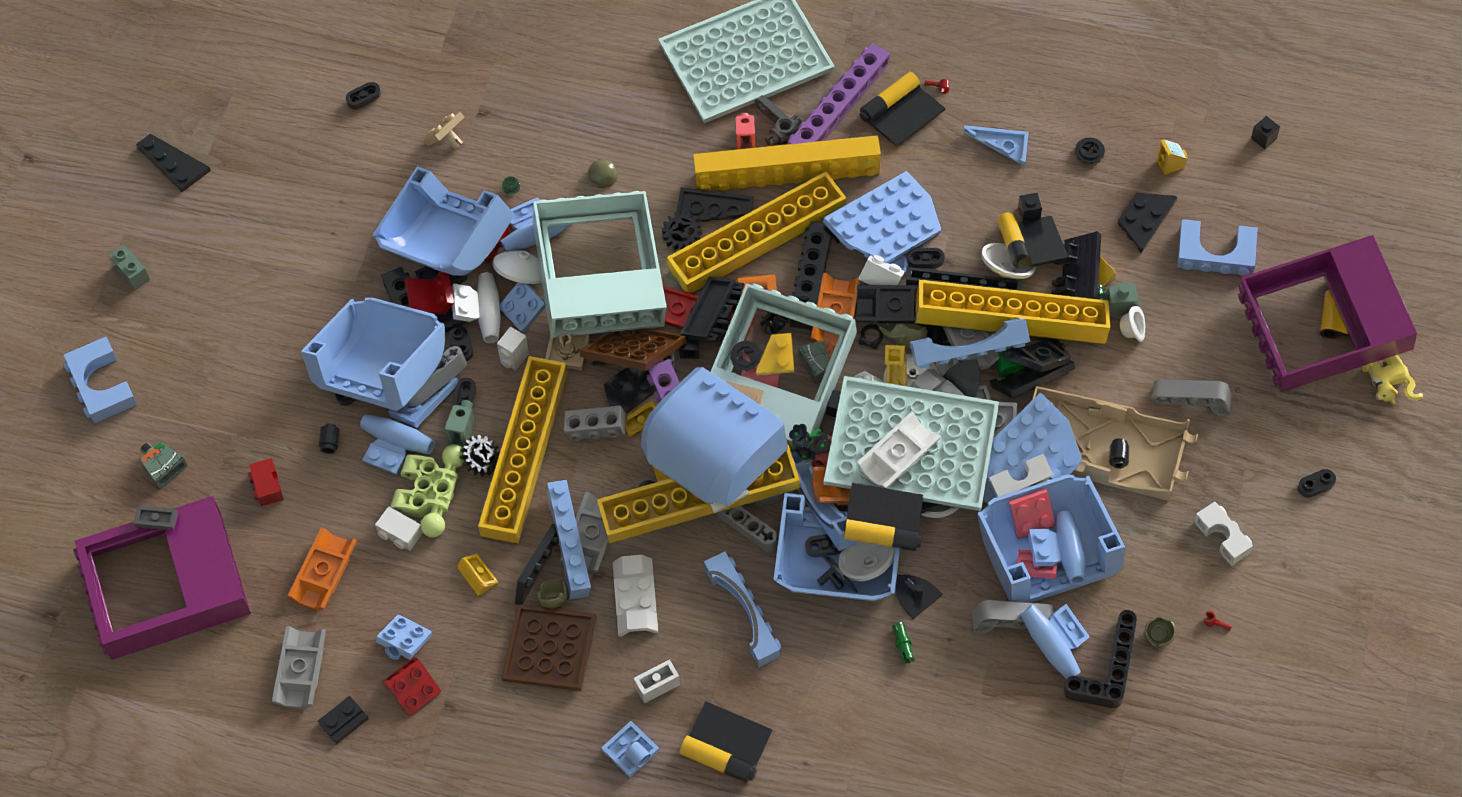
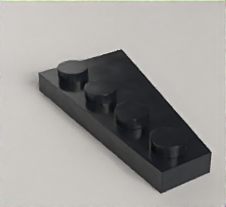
(713, 205)

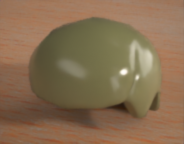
(603, 173)
(552, 593)
(1160, 632)

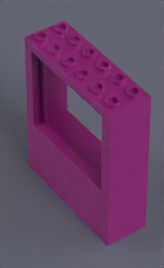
(1363, 297)
(204, 572)

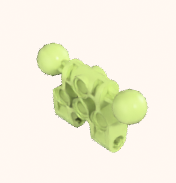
(434, 501)

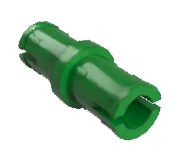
(903, 643)

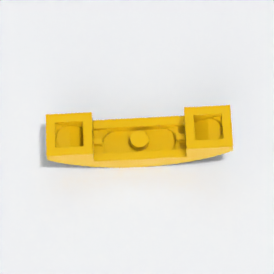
(896, 364)

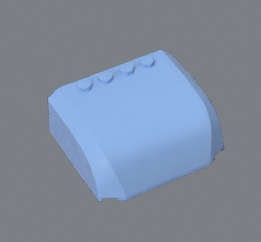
(442, 226)
(376, 352)
(712, 437)
(1099, 538)
(800, 571)

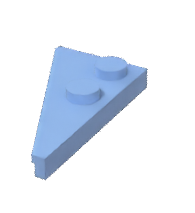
(1007, 142)
(416, 415)

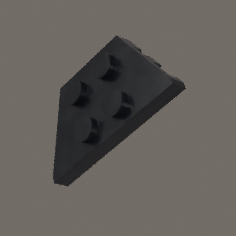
(1145, 216)
(1039, 354)
(629, 389)

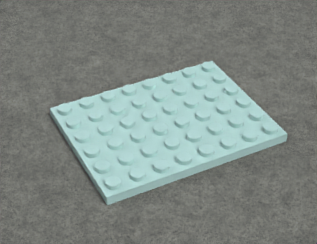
(745, 55)
(949, 472)

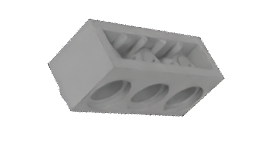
(588, 417)

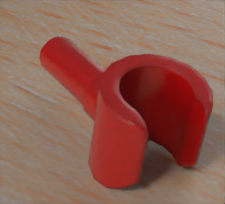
(943, 85)
(1214, 621)

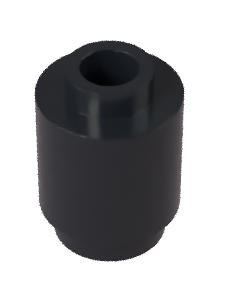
(329, 438)
(1119, 453)

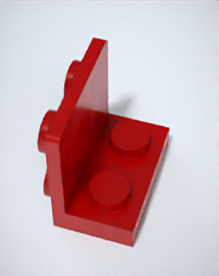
(430, 295)
(412, 686)

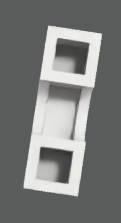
(1037, 472)
(1215, 519)

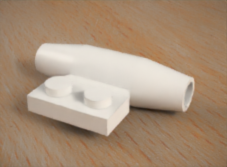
(479, 305)

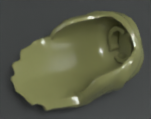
(903, 333)

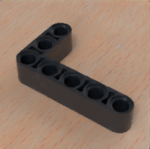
(1116, 668)

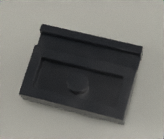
(343, 719)

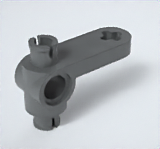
(782, 121)

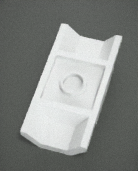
(897, 452)
(635, 594)

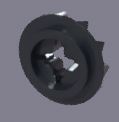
(1084, 146)
(775, 326)
(747, 347)

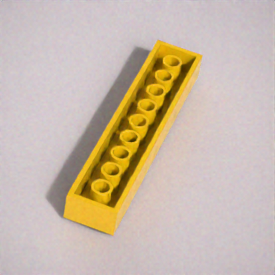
(787, 163)
(755, 233)
(989, 307)
(523, 450)
(670, 503)

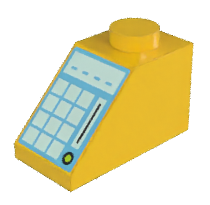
(1171, 157)

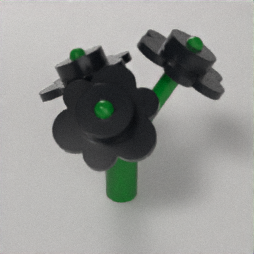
(817, 444)

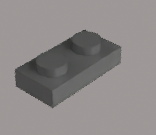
(155, 518)

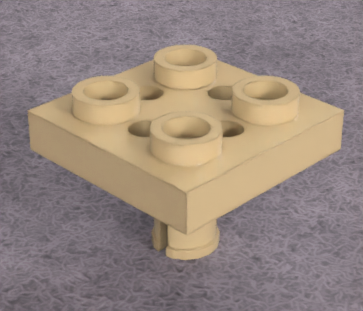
(445, 131)
(565, 348)

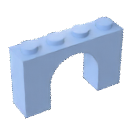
(1194, 256)
(82, 364)

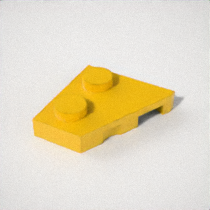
(777, 356)

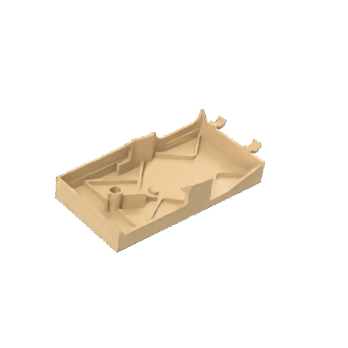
(1152, 441)

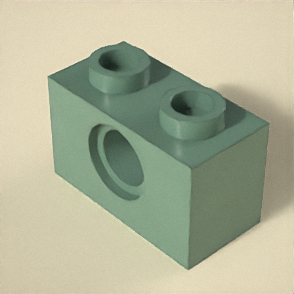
(129, 267)

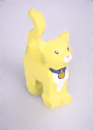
(1390, 375)

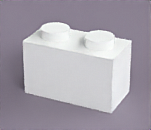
(880, 273)
(512, 349)
(399, 529)
(657, 681)

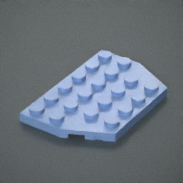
(887, 219)
(1032, 432)

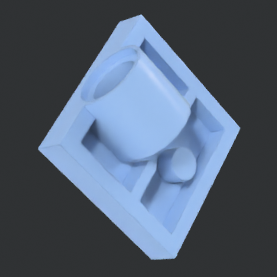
(522, 306)
(403, 638)
(630, 749)

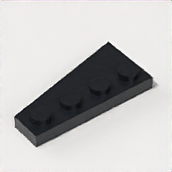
(173, 163)
(1018, 384)
(535, 565)

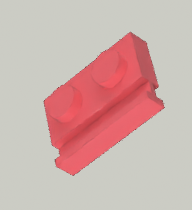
(1036, 571)

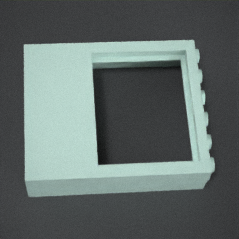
(607, 299)
(787, 406)

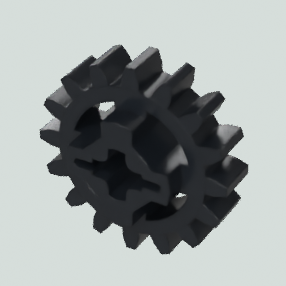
(686, 223)
(480, 455)

